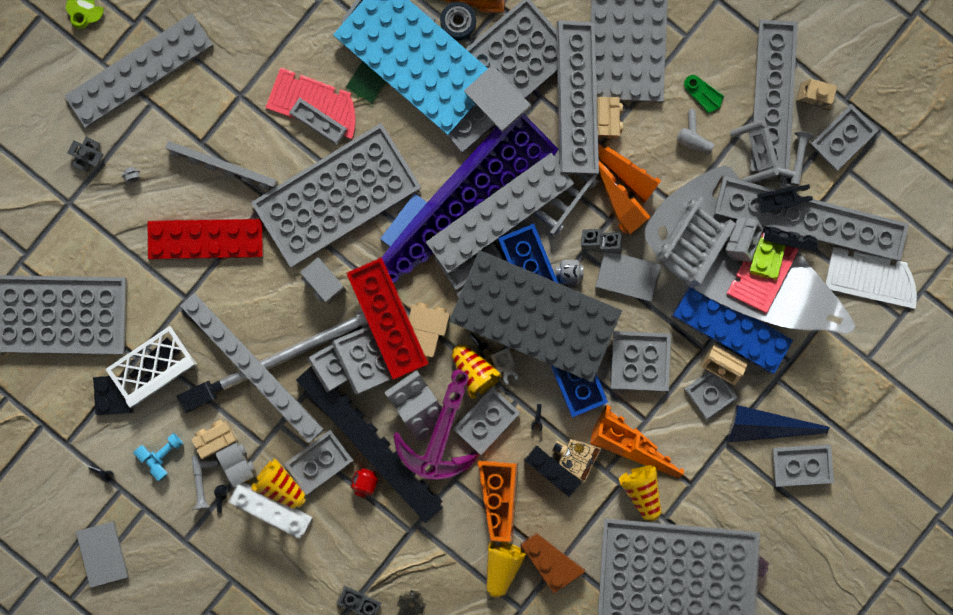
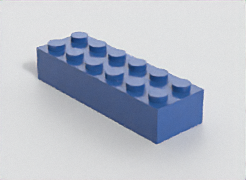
(733, 330)

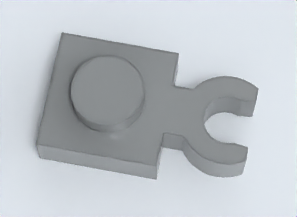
(503, 362)

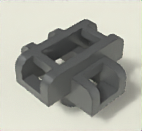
(84, 152)

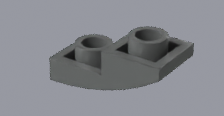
(604, 242)
(358, 602)

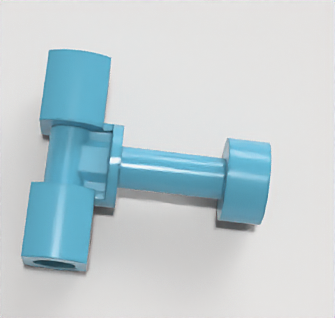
(154, 459)

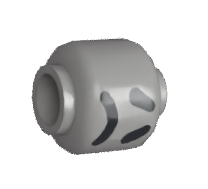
(569, 272)

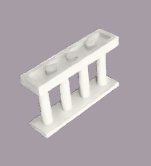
(279, 515)

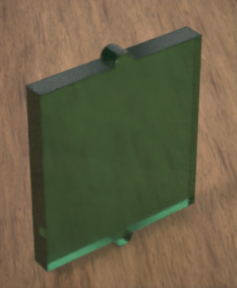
(365, 83)

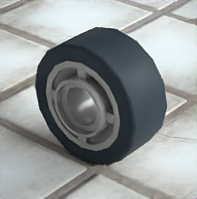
(461, 10)

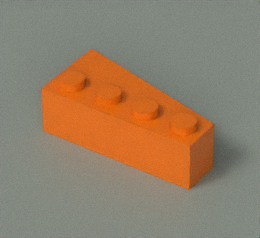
(499, 492)

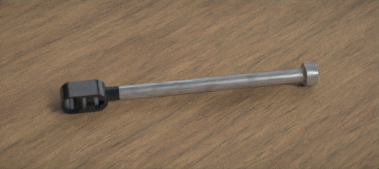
(207, 392)

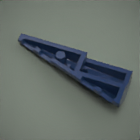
(758, 424)

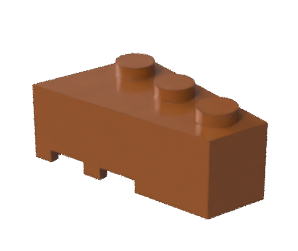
(551, 563)

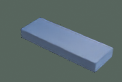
(410, 210)

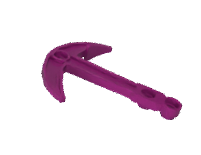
(436, 446)

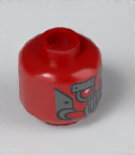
(364, 482)

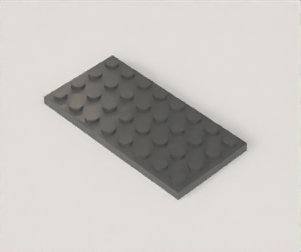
(535, 316)

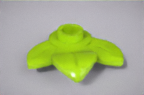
(83, 9)

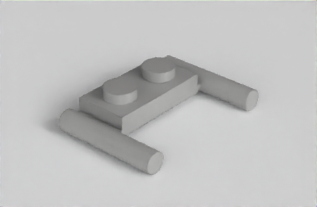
(762, 150)

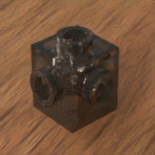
(411, 597)

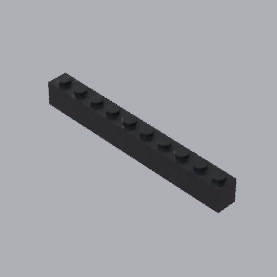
(372, 446)

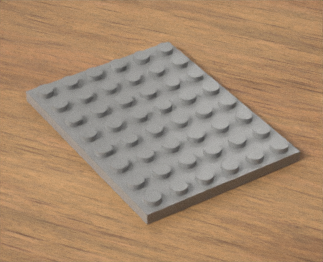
(677, 569)

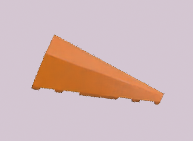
(628, 173)
(617, 437)

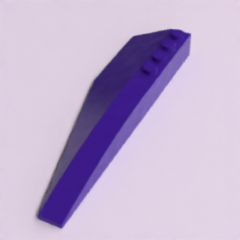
(483, 173)

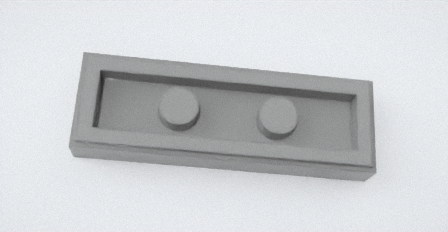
(318, 121)

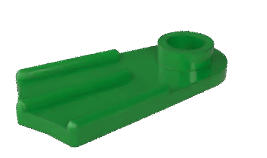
(704, 94)

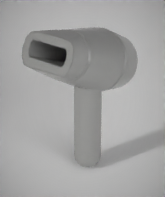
(691, 139)

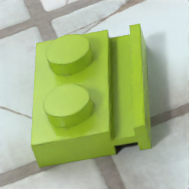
(767, 259)

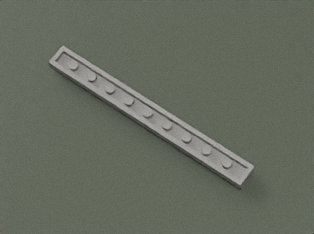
(252, 368)

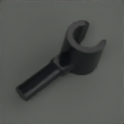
(481, 346)
(537, 417)
(101, 472)
(220, 491)

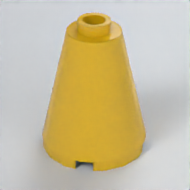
(502, 566)

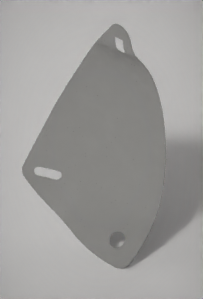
(803, 296)

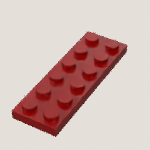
(205, 239)
(387, 318)

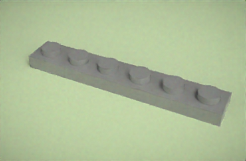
(214, 163)

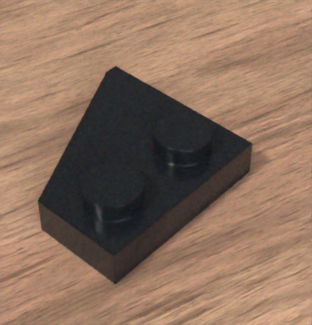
(108, 397)

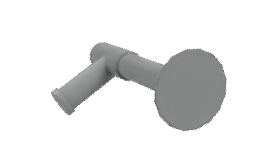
(803, 138)
(197, 470)

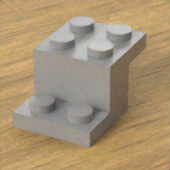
(415, 405)

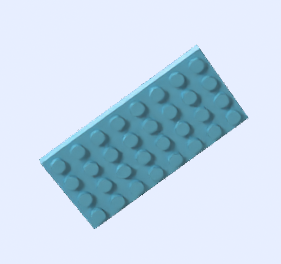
(413, 58)

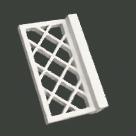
(156, 382)

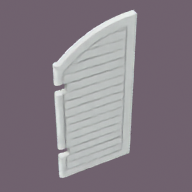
(871, 278)

